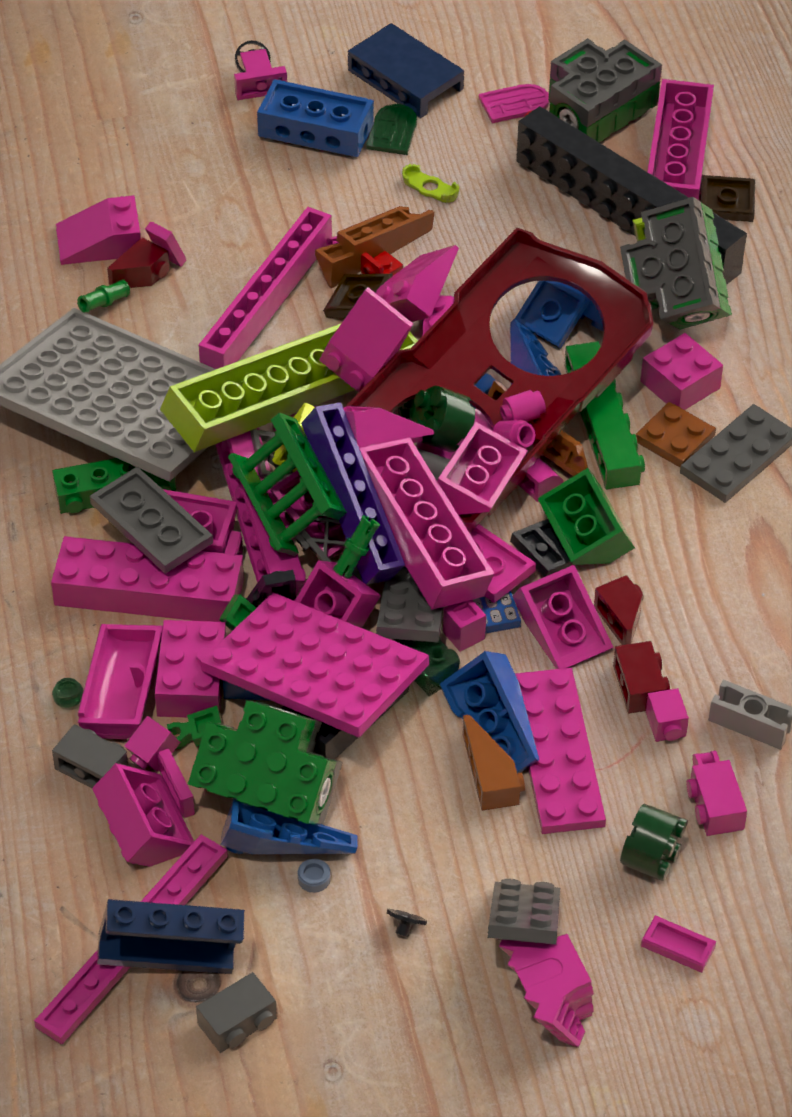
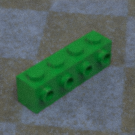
(85, 481)

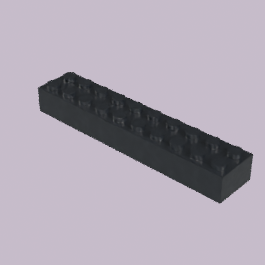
(607, 180)

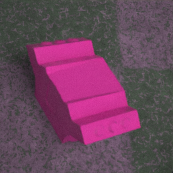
(553, 985)

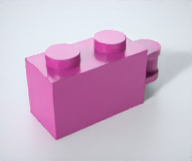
(716, 795)

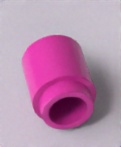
(523, 406)
(516, 431)

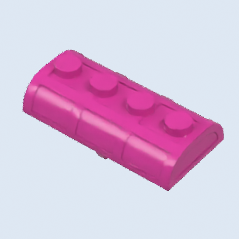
(119, 679)

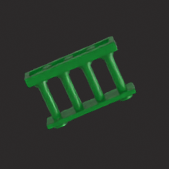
(312, 480)

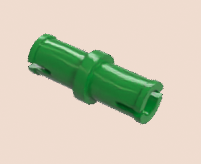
(103, 296)
(356, 546)

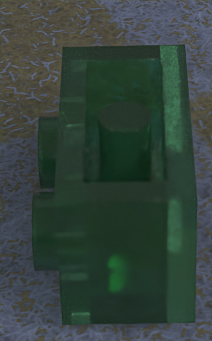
(442, 663)

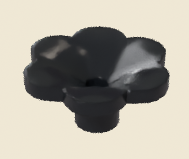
(405, 921)

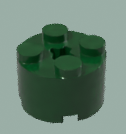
(446, 414)
(653, 841)

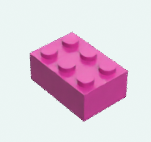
(179, 681)

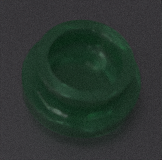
(67, 692)

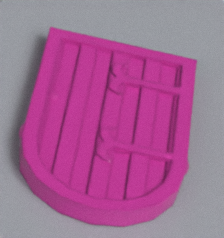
(513, 101)

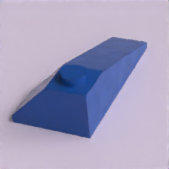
(528, 352)
(493, 698)
(265, 832)

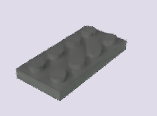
(738, 453)
(151, 519)
(405, 611)
(524, 912)

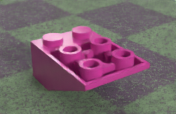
(379, 426)

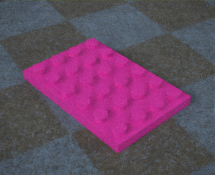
(315, 664)

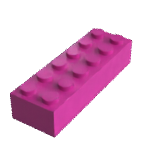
(681, 135)
(426, 526)
(125, 580)

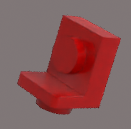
(380, 264)

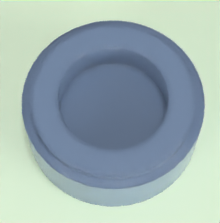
(314, 875)

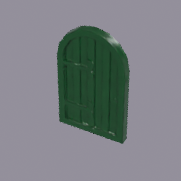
(393, 129)

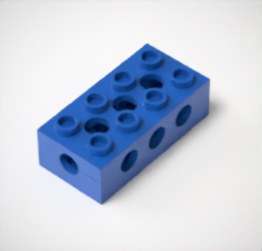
(315, 118)

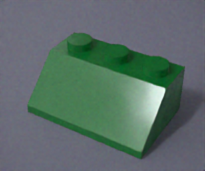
(585, 521)

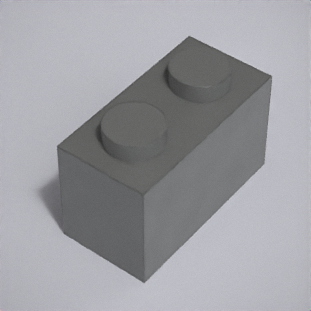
(86, 755)
(236, 1012)

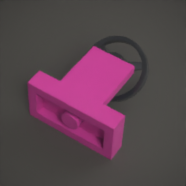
(258, 72)

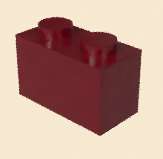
(638, 674)

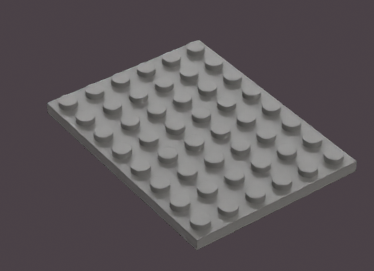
(102, 390)

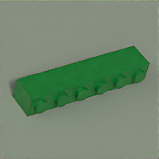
(607, 427)

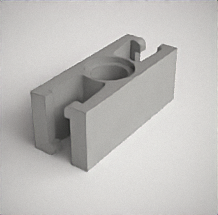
(751, 714)

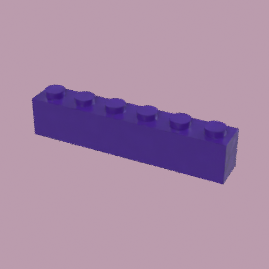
(345, 467)

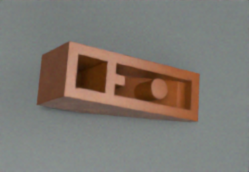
(492, 768)

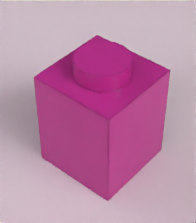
(667, 715)
(148, 741)

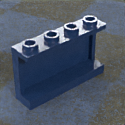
(404, 68)
(169, 936)

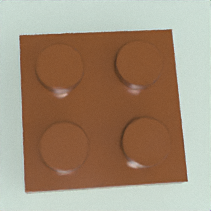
(675, 434)

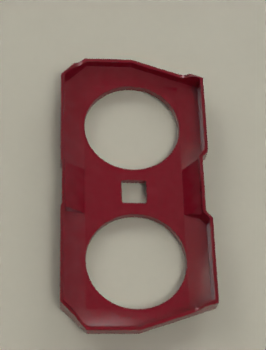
(461, 347)

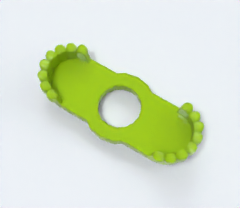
(416, 179)

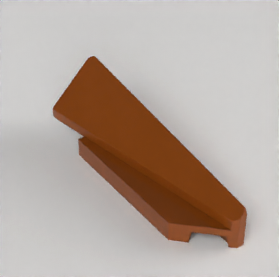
(378, 234)
(562, 450)

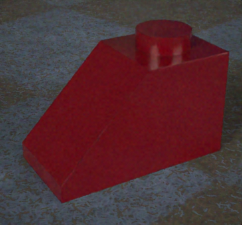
(140, 265)
(620, 607)

